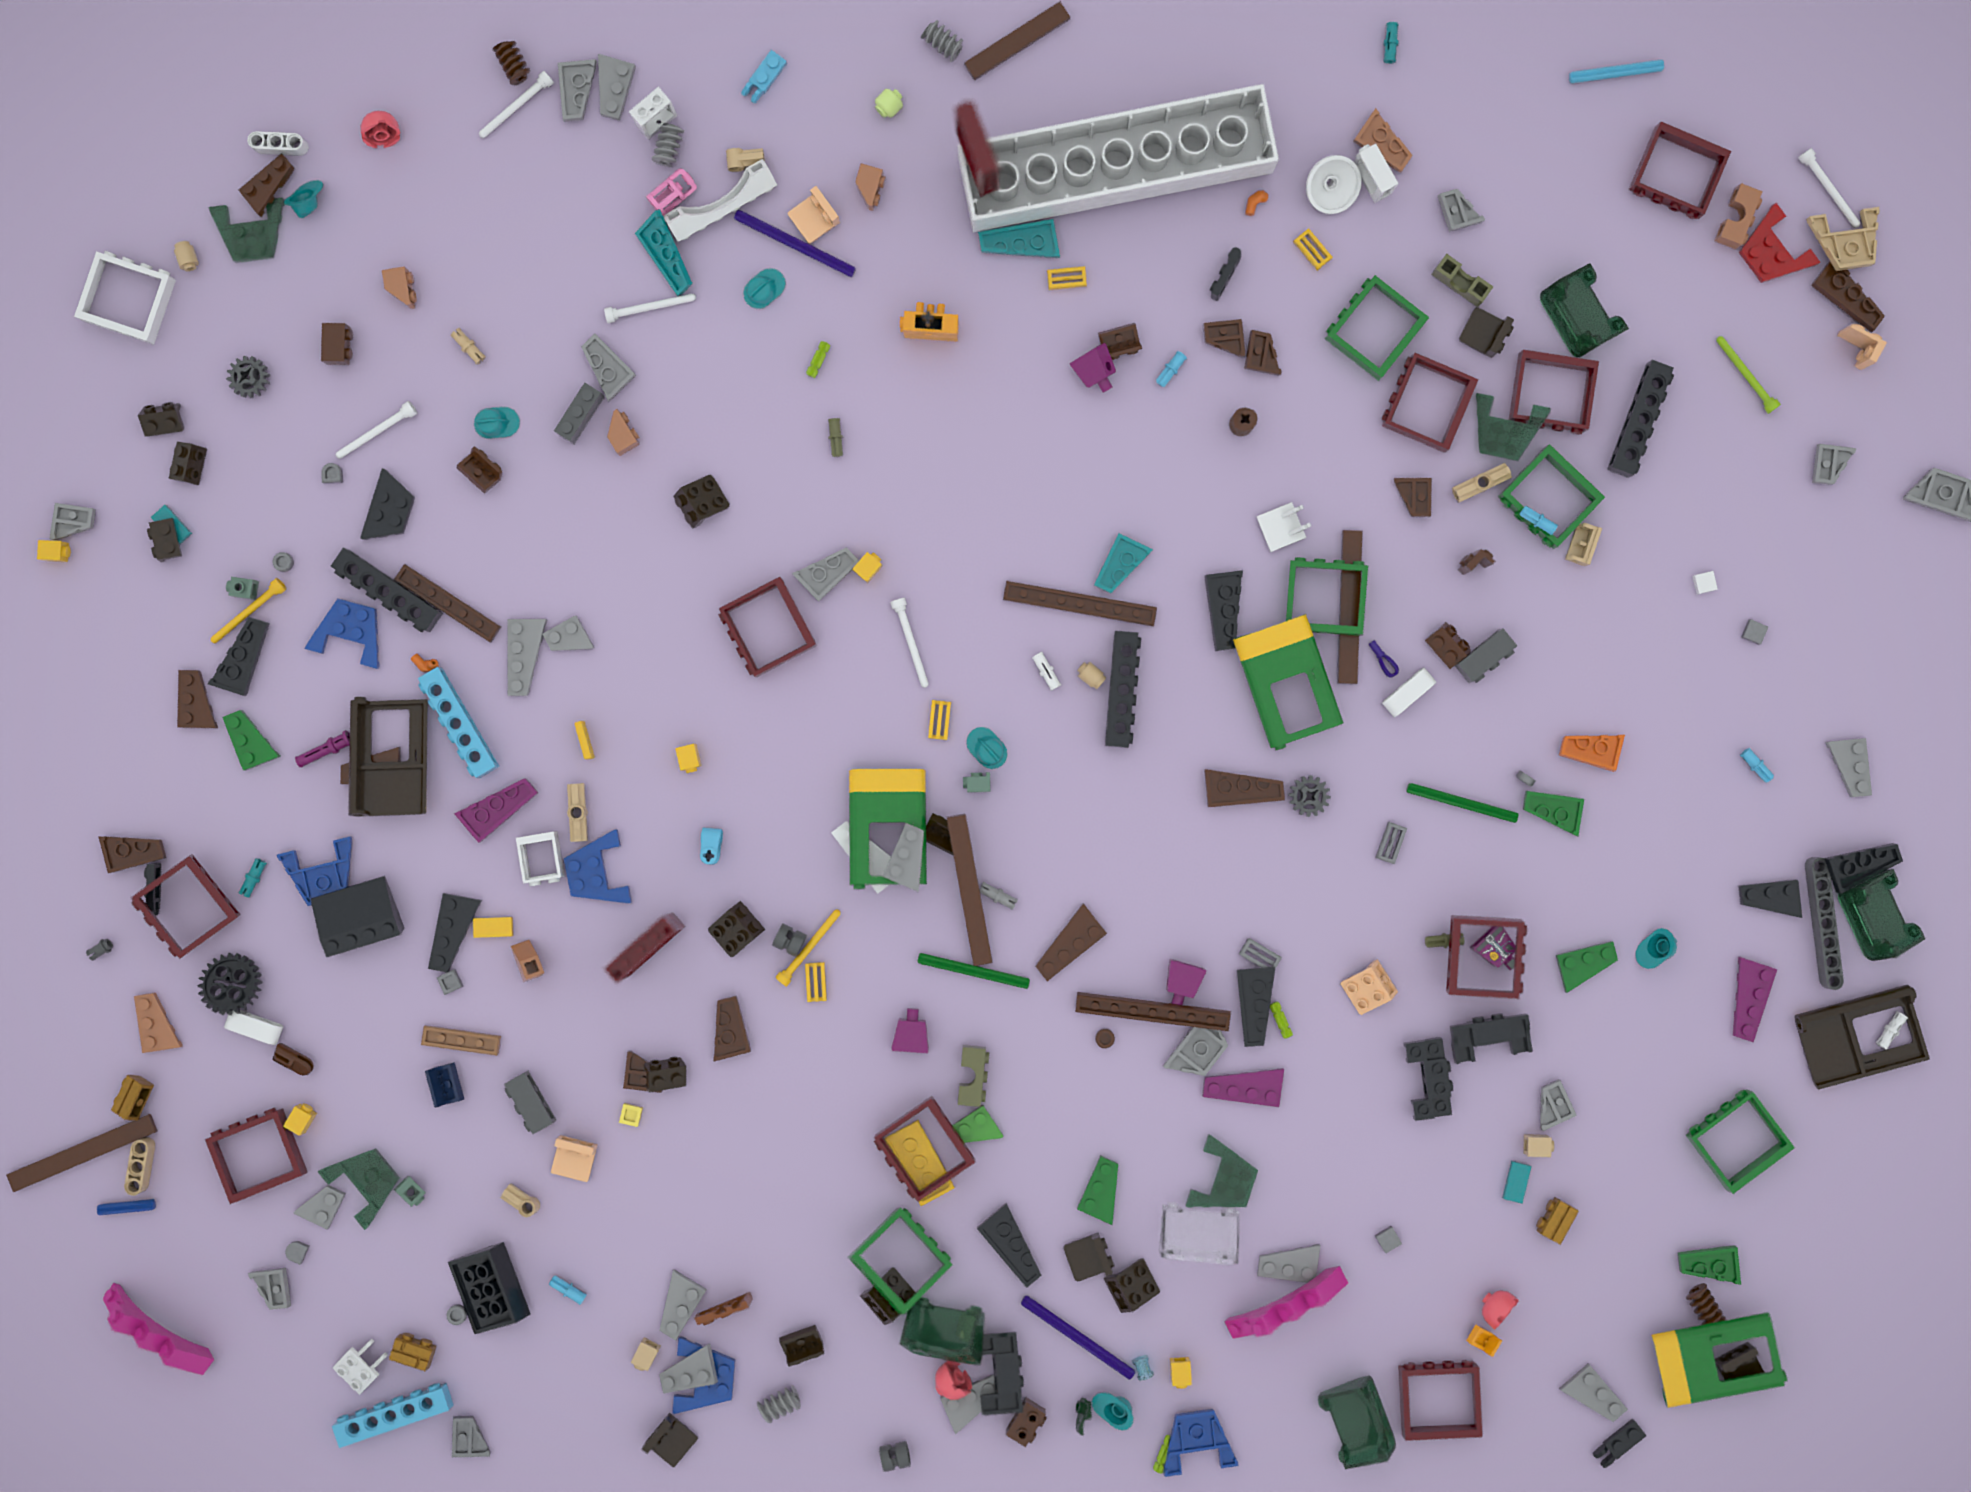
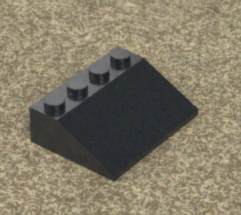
(356, 916)
(489, 1288)

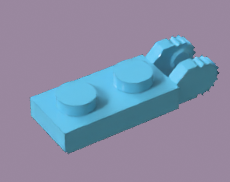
(764, 75)

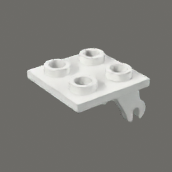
(1282, 526)
(356, 1371)

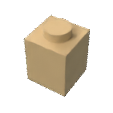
(1538, 1145)
(645, 1354)

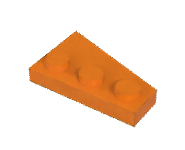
(1597, 751)

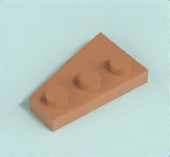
(1391, 147)
(153, 1024)

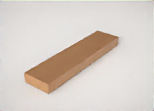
(461, 1040)

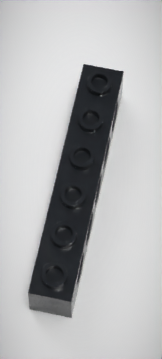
(1663, 375)
(347, 559)
(1122, 639)

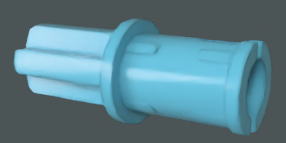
(1171, 369)
(1538, 520)
(1757, 765)
(567, 1289)

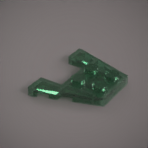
(250, 239)
(1506, 437)
(370, 1176)
(1232, 1181)

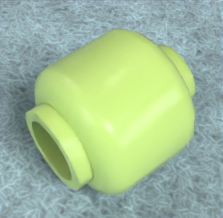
(888, 103)

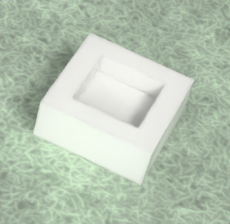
(1705, 582)

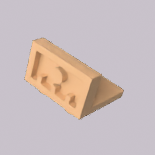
(814, 216)
(1871, 344)
(1369, 988)
(573, 1158)

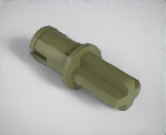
(835, 437)
(1441, 940)

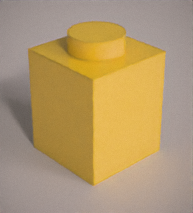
(53, 551)
(868, 566)
(688, 758)
(300, 1119)
(1180, 1372)

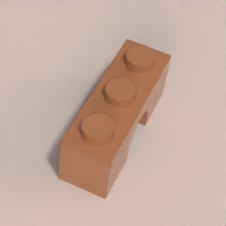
(1745, 201)

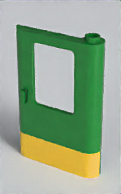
(1280, 654)
(883, 798)
(1690, 1367)

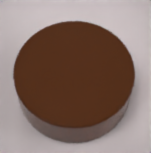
(1104, 1038)

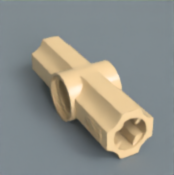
(1491, 477)
(577, 826)

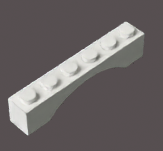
(688, 220)

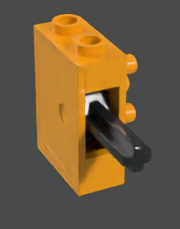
(929, 324)

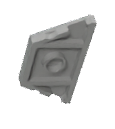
(1943, 493)
(1197, 1051)

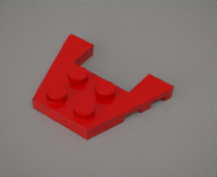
(1768, 255)

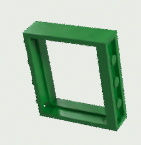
(1352, 353)
(1572, 475)
(1336, 565)
(1759, 1165)
(877, 1282)

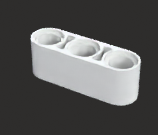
(269, 140)
(1409, 692)
(254, 1027)

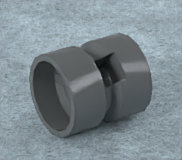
(789, 940)
(901, 1459)

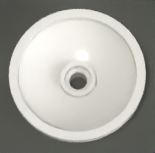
(1343, 187)

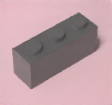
(579, 413)
(1486, 656)
(529, 1102)

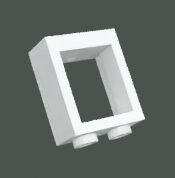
(652, 109)
(1375, 172)
(524, 863)

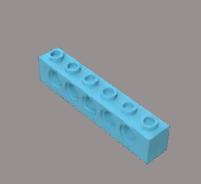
(427, 685)
(347, 1435)

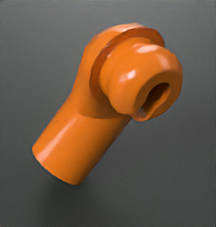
(1253, 200)
(424, 665)

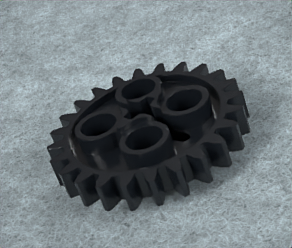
(225, 1000)

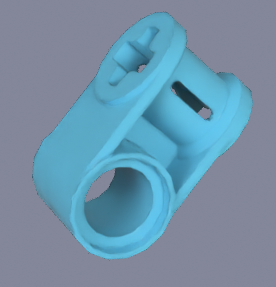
(711, 841)

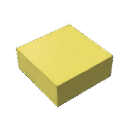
(630, 1114)

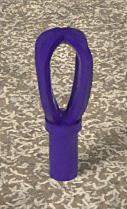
(1379, 654)

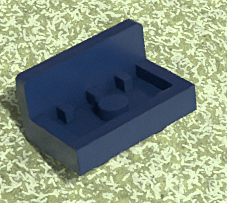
(444, 1084)

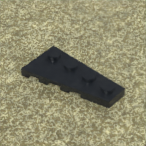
(1223, 602)
(241, 659)
(1858, 866)
(1255, 998)
(1007, 1240)

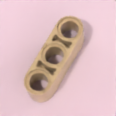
(135, 1174)

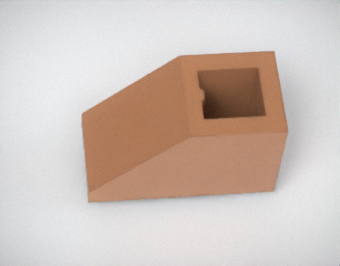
(868, 183)
(399, 284)
(620, 434)
(527, 960)

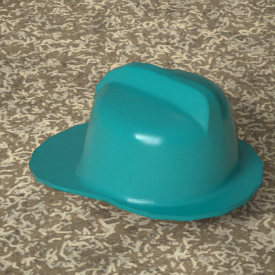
(304, 199)
(764, 288)
(496, 422)
(986, 748)
(1656, 949)
(1114, 1410)

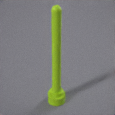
(1769, 402)

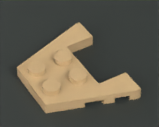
(1851, 247)

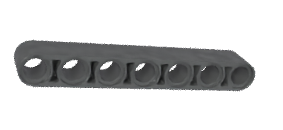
(1830, 930)

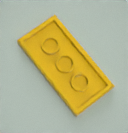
(919, 1158)

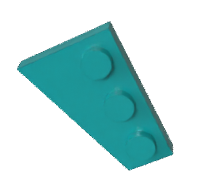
(1121, 561)

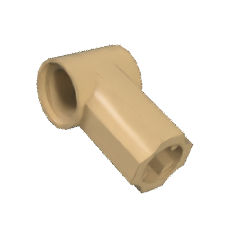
(740, 159)
(518, 1200)

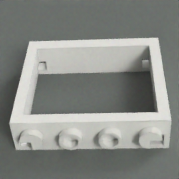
(158, 308)

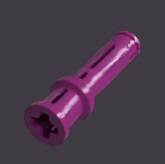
(332, 745)

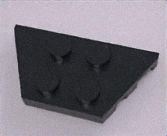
(388, 508)

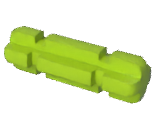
(818, 359)
(1281, 1020)
(1159, 1464)

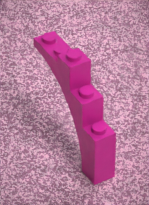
(1290, 1307)
(151, 1336)

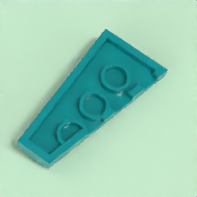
(1025, 239)
(662, 249)

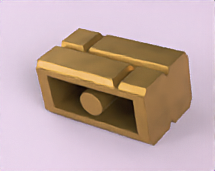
(132, 1097)
(1556, 1220)
(412, 1351)

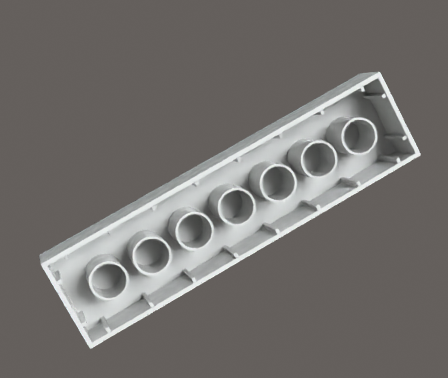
(1125, 157)

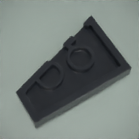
(1773, 896)

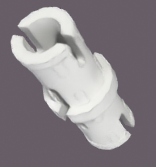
(1039, 660)
(1891, 1030)

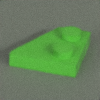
(977, 1126)

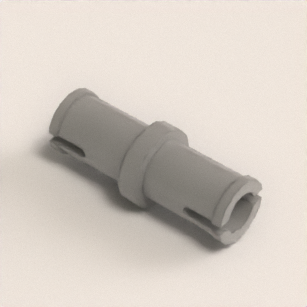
(998, 895)

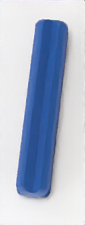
(126, 1207)

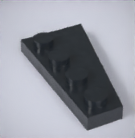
(452, 924)

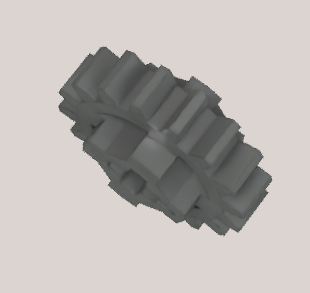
(242, 384)
(1314, 802)

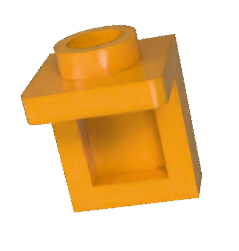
(1484, 1340)

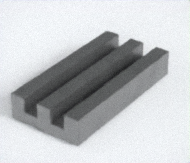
(1391, 841)
(1246, 947)

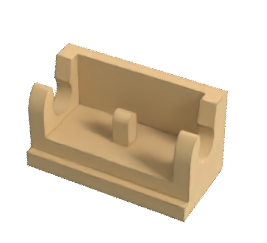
(1583, 544)

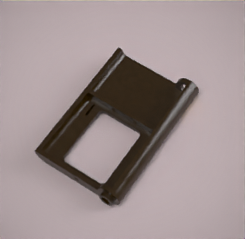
(387, 786)
(1833, 1046)

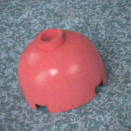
(379, 129)
(1498, 1307)
(952, 1382)

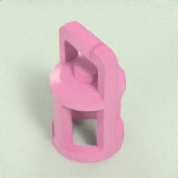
(673, 191)

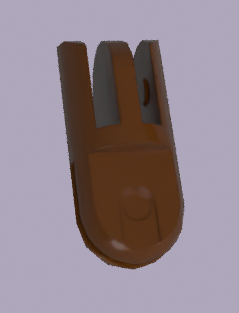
(292, 1060)

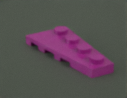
(494, 810)
(1751, 997)
(1252, 1087)

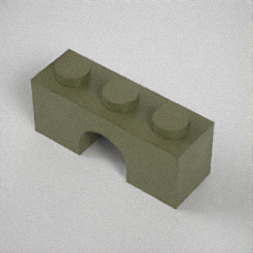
(1471, 288)
(972, 1093)

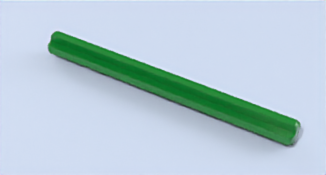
(1462, 802)
(974, 971)

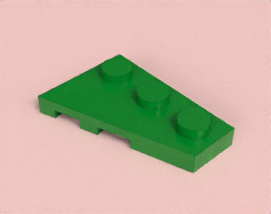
(248, 742)
(1556, 809)
(1584, 963)
(1100, 1192)
(1714, 1263)

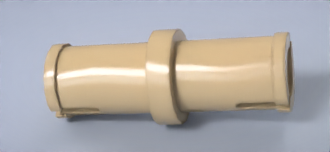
(468, 346)

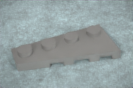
(523, 647)

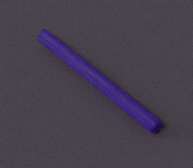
(794, 243)
(1078, 1337)

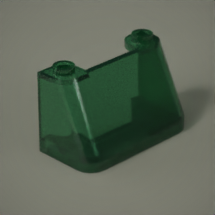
(1579, 312)
(1877, 918)
(944, 1332)
(1359, 1422)

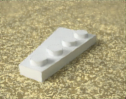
(877, 857)

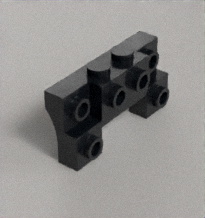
(1490, 1031)
(1434, 1076)
(1006, 1375)

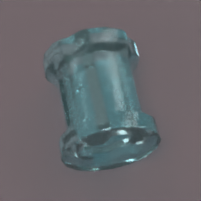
(1143, 1367)

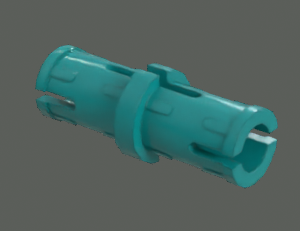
(1391, 42)
(252, 877)

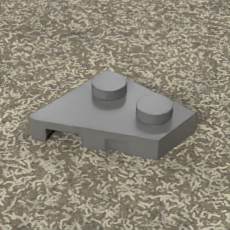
(1830, 462)
(1554, 1105)

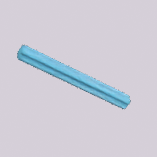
(1616, 71)

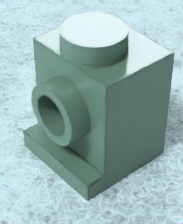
(248, 591)
(977, 782)
(406, 1184)

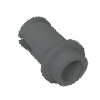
(102, 947)

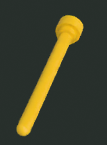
(276, 587)
(785, 976)

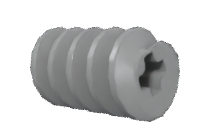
(943, 40)
(666, 144)
(780, 1405)

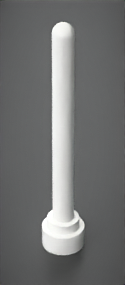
(542, 82)
(1809, 159)
(612, 313)
(406, 411)
(900, 607)

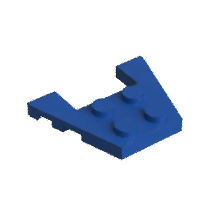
(351, 623)
(588, 875)
(323, 877)
(707, 1394)
(1195, 1433)

